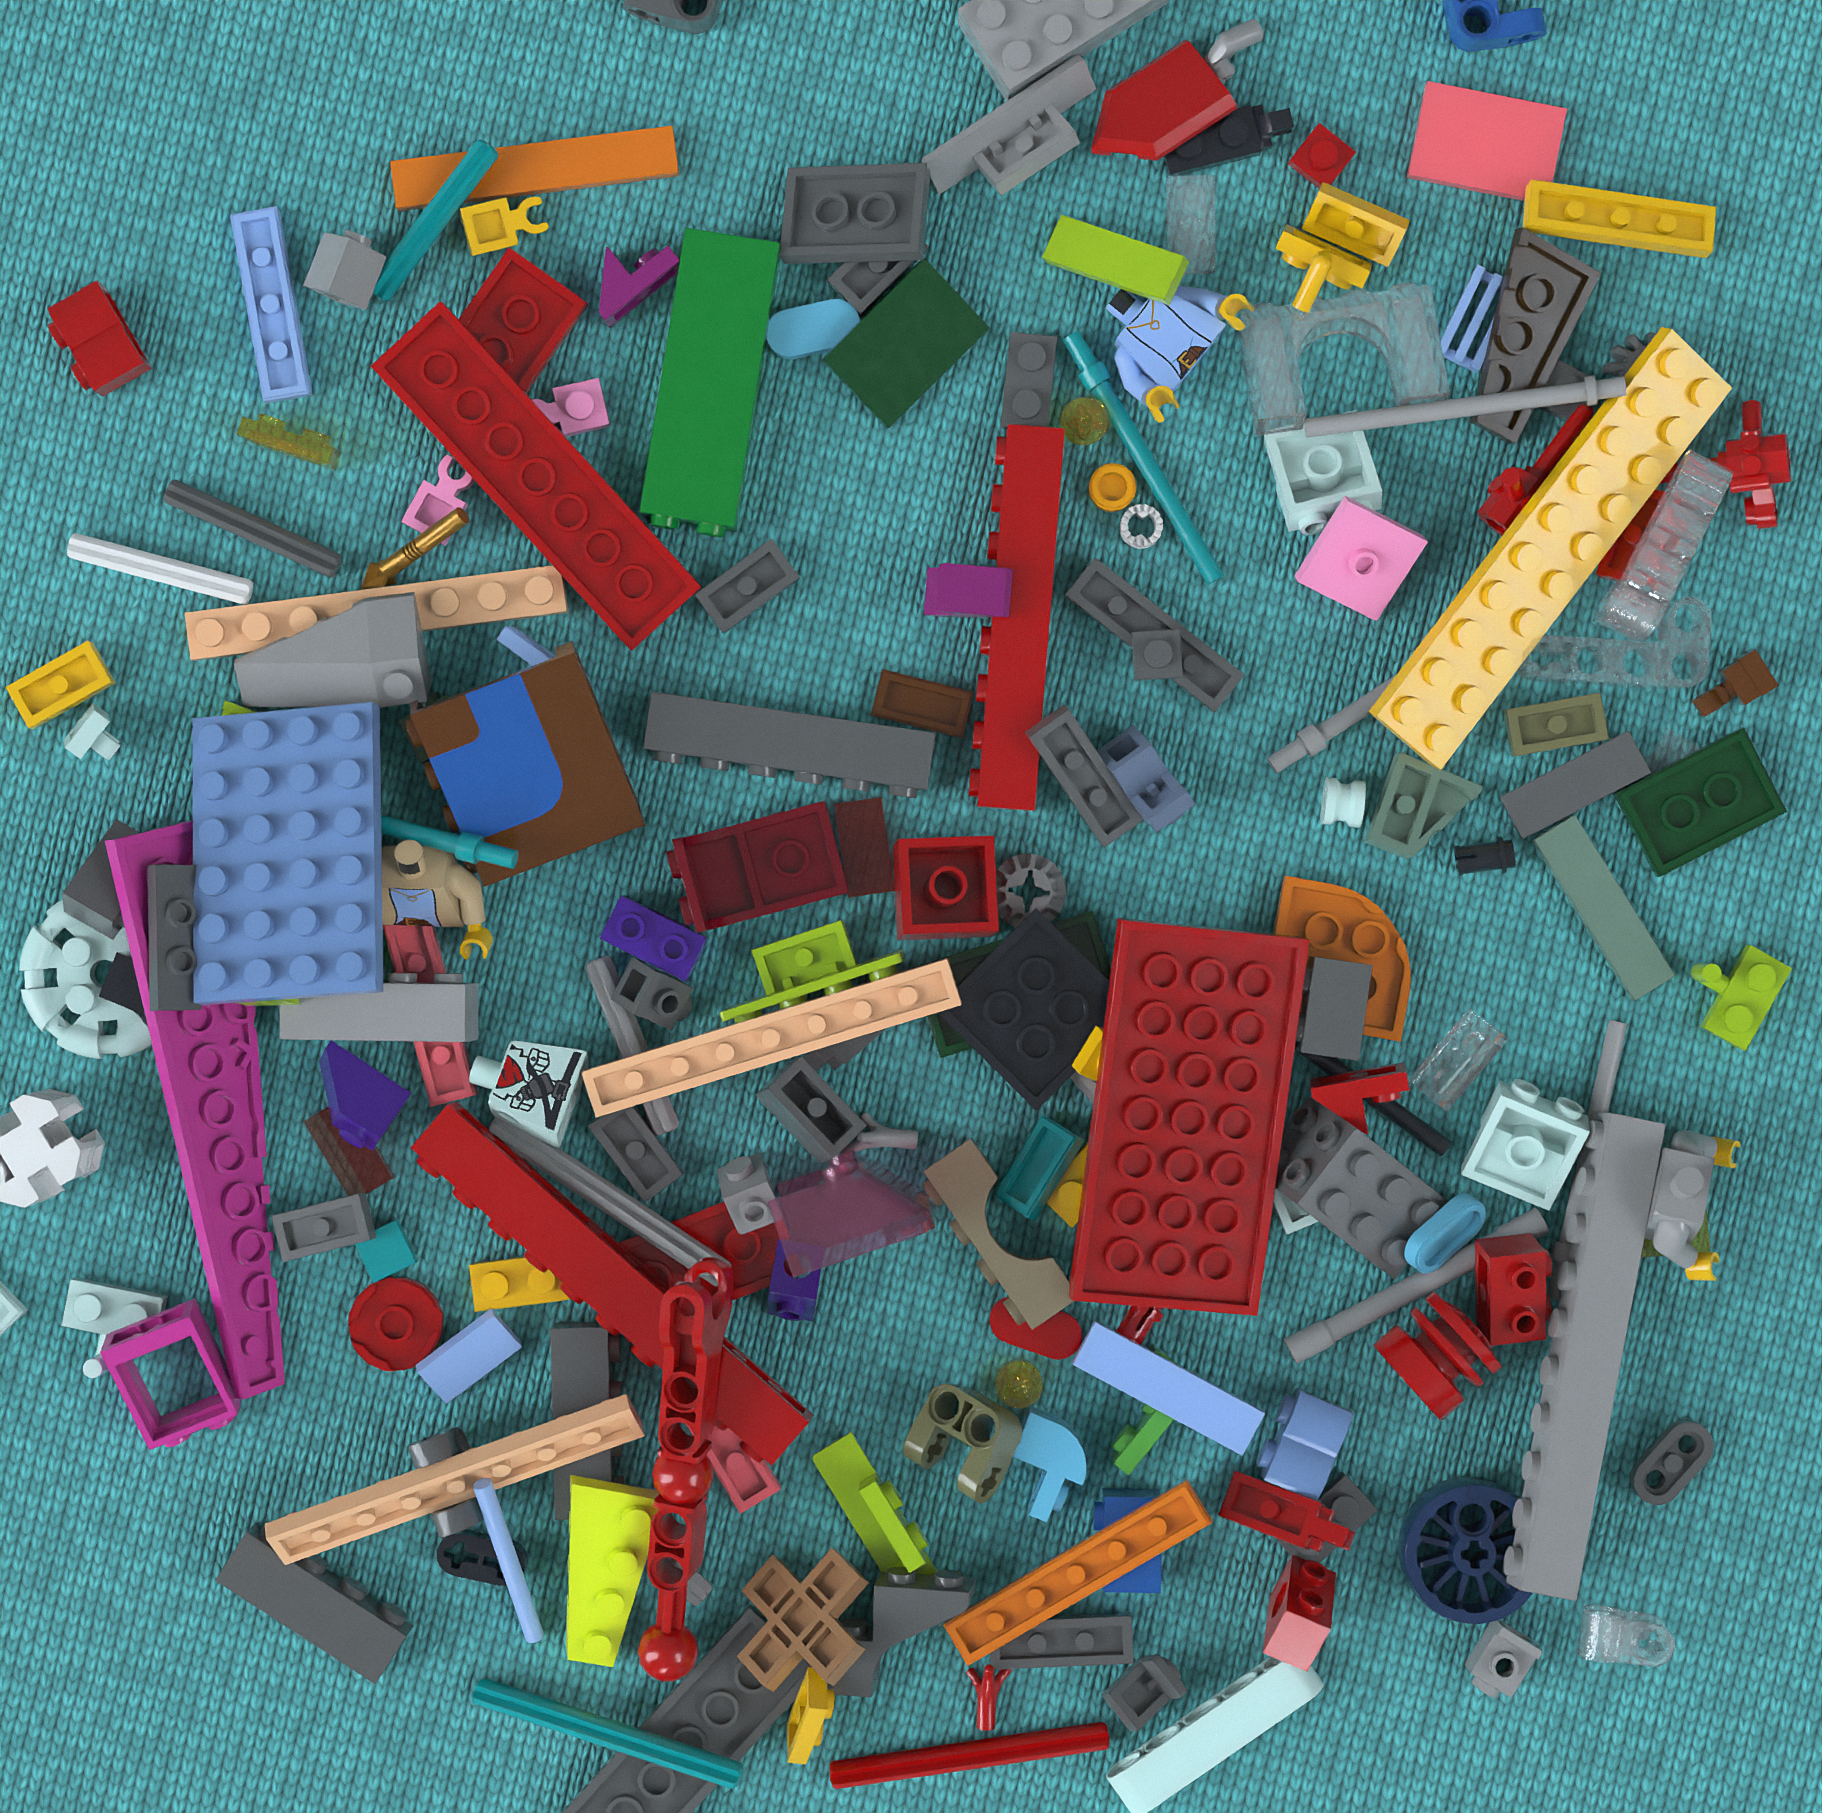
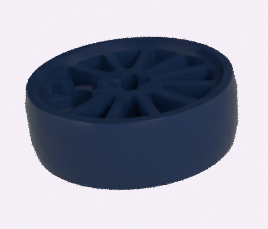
(1460, 1493)

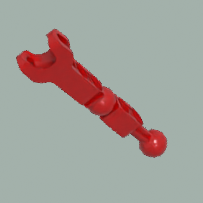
(682, 1471)

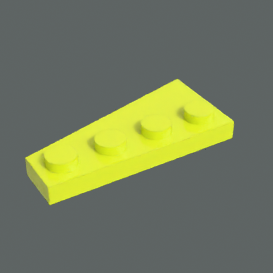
(604, 1564)

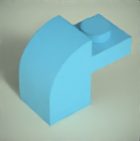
(1057, 1450)

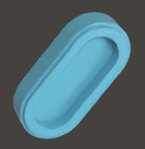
(810, 328)
(1445, 1233)

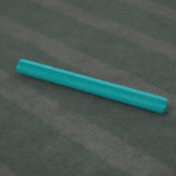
(608, 1733)

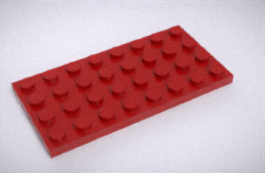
(1188, 1117)

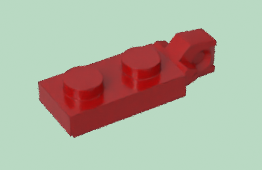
(1282, 1514)

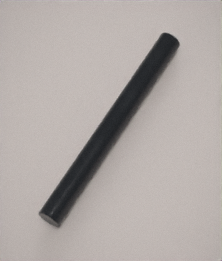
(1392, 1110)

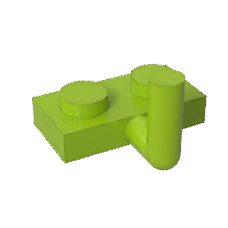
(1742, 995)

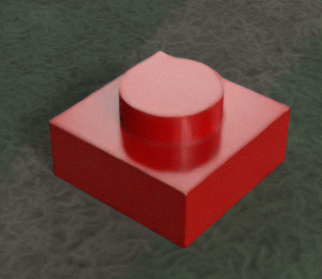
(1321, 157)

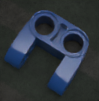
(1500, 29)

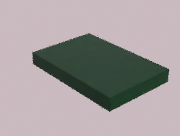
(905, 343)
(1700, 802)

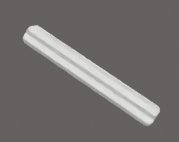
(160, 568)

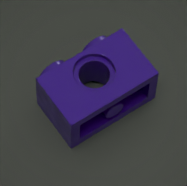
(654, 937)

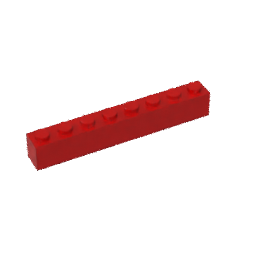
(1018, 642)

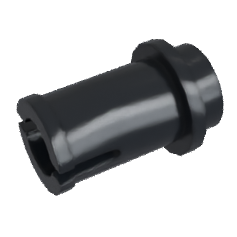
(1485, 857)

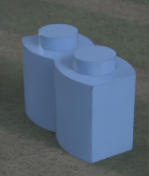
(1305, 1443)

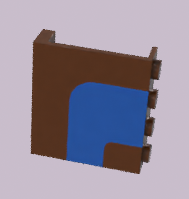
(528, 764)

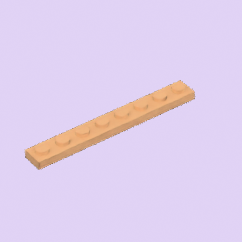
(439, 604)
(771, 1037)
(452, 1479)

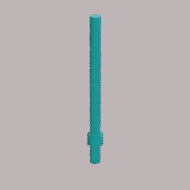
(1096, 378)
(466, 847)

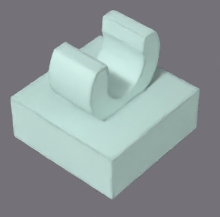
(91, 733)

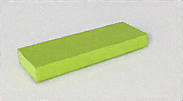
(1115, 259)

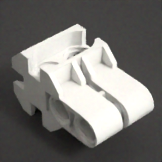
(40, 1150)

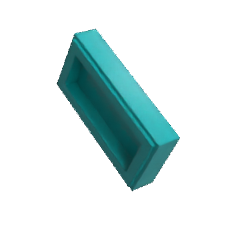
(1038, 1167)

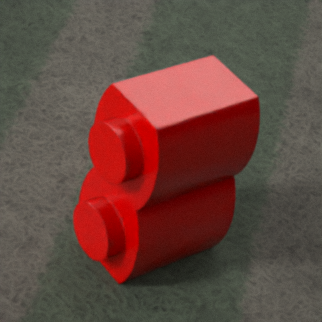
(98, 339)

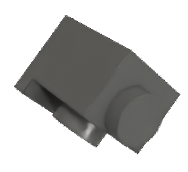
(661, 998)

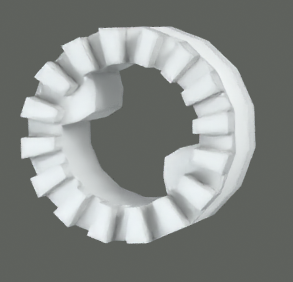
(1141, 512)

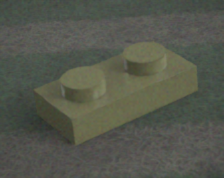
(1556, 724)

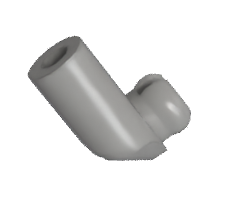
(1228, 44)

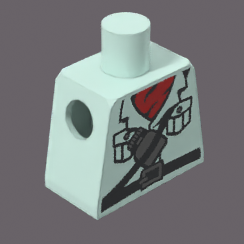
(533, 1087)

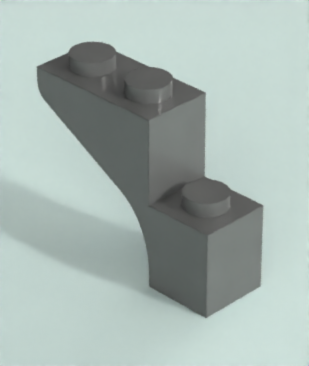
(901, 1608)

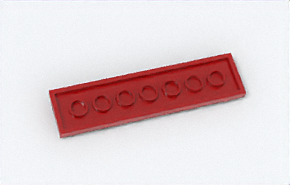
(536, 475)

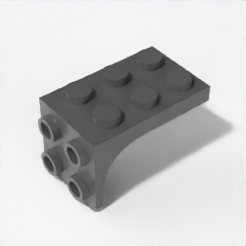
(1353, 1185)

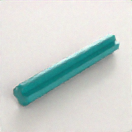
(434, 218)

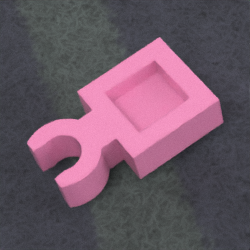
(577, 407)
(437, 501)

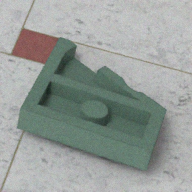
(1416, 805)

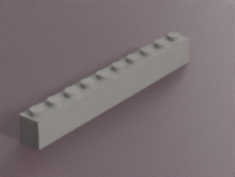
(1584, 1355)

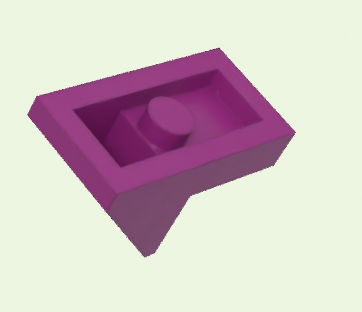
(624, 291)
(967, 591)

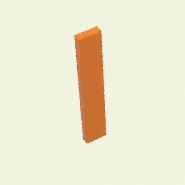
(545, 167)
(1078, 1572)

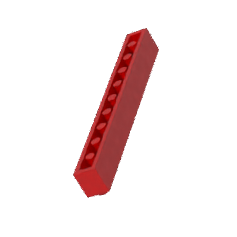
(597, 1271)

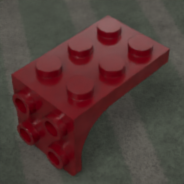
(757, 867)

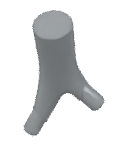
(882, 1137)

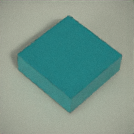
(387, 1252)

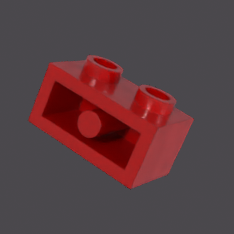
(1511, 1289)

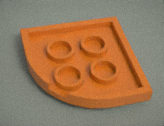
(1352, 930)

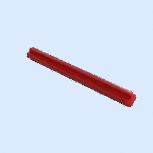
(969, 1755)

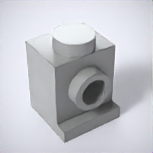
(1497, 1643)

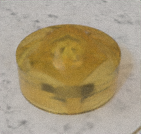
(1085, 420)
(1019, 1383)

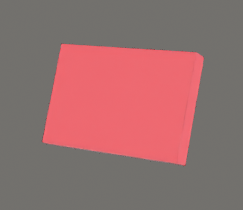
(1484, 141)

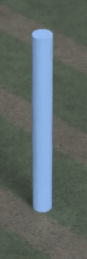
(508, 1560)

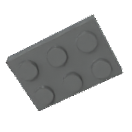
(855, 213)

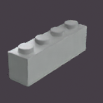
(402, 1012)

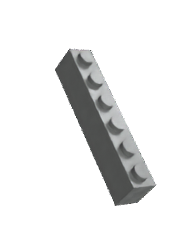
(788, 742)

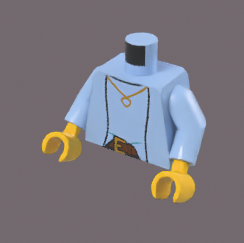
(1168, 341)

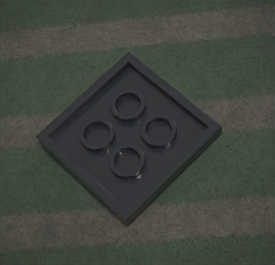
(1031, 1008)

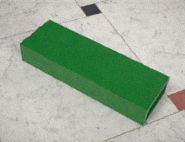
(710, 382)

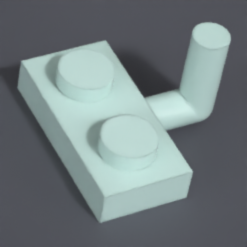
(104, 1309)

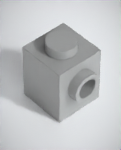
(345, 269)

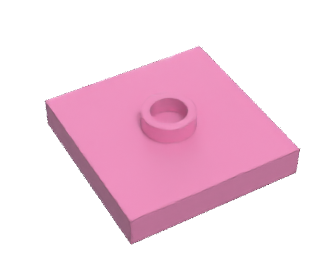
(1360, 558)

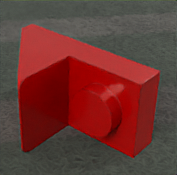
(1345, 1091)

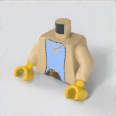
(432, 890)

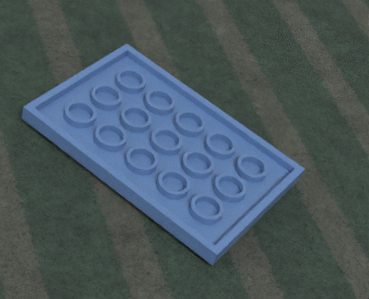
(287, 854)

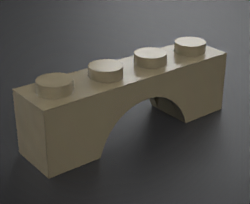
(1034, 1285)

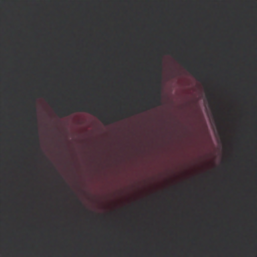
(846, 1212)

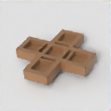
(803, 1620)

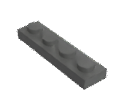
(1126, 610)

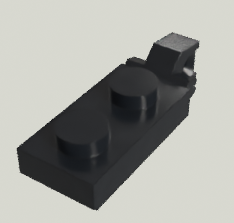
(1229, 140)

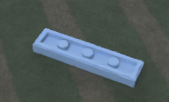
(271, 305)
(1168, 1387)

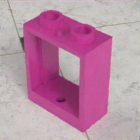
(154, 1333)

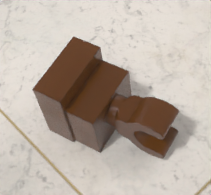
(1744, 679)

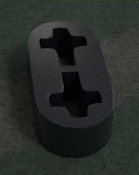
(475, 1568)

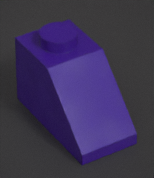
(359, 1097)

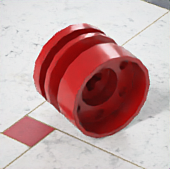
(1438, 1355)

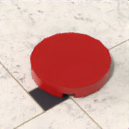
(395, 1323)

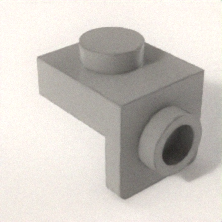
(746, 1192)

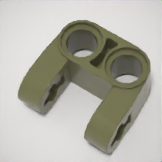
(988, 1457)

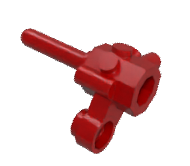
(1756, 465)
(1516, 486)

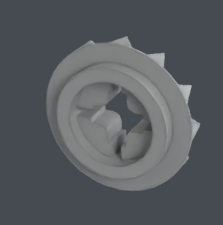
(1045, 876)

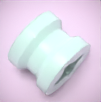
(1343, 802)

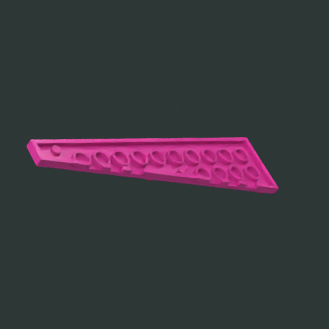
(218, 1128)

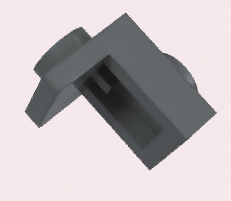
(1144, 1690)

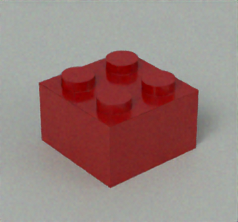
(945, 888)

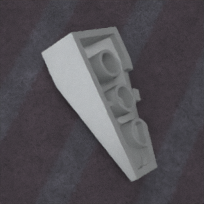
(351, 658)

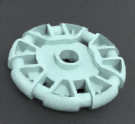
(78, 988)

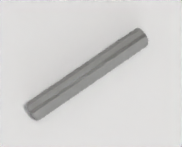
(628, 1037)

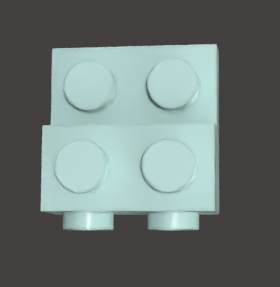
(1318, 473)
(1526, 1143)

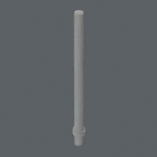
(1588, 391)

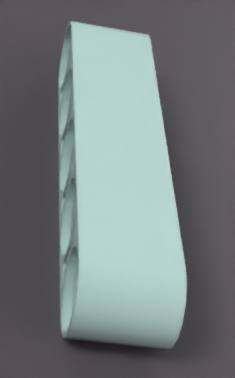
(1211, 1733)

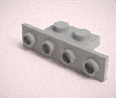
(1017, 135)

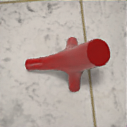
(987, 1693)

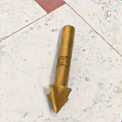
(383, 573)

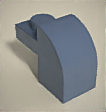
(1145, 779)

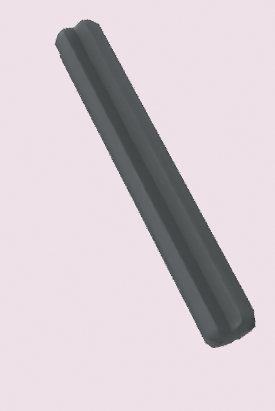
(253, 528)

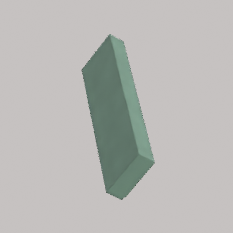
(1603, 907)

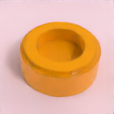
(1112, 487)

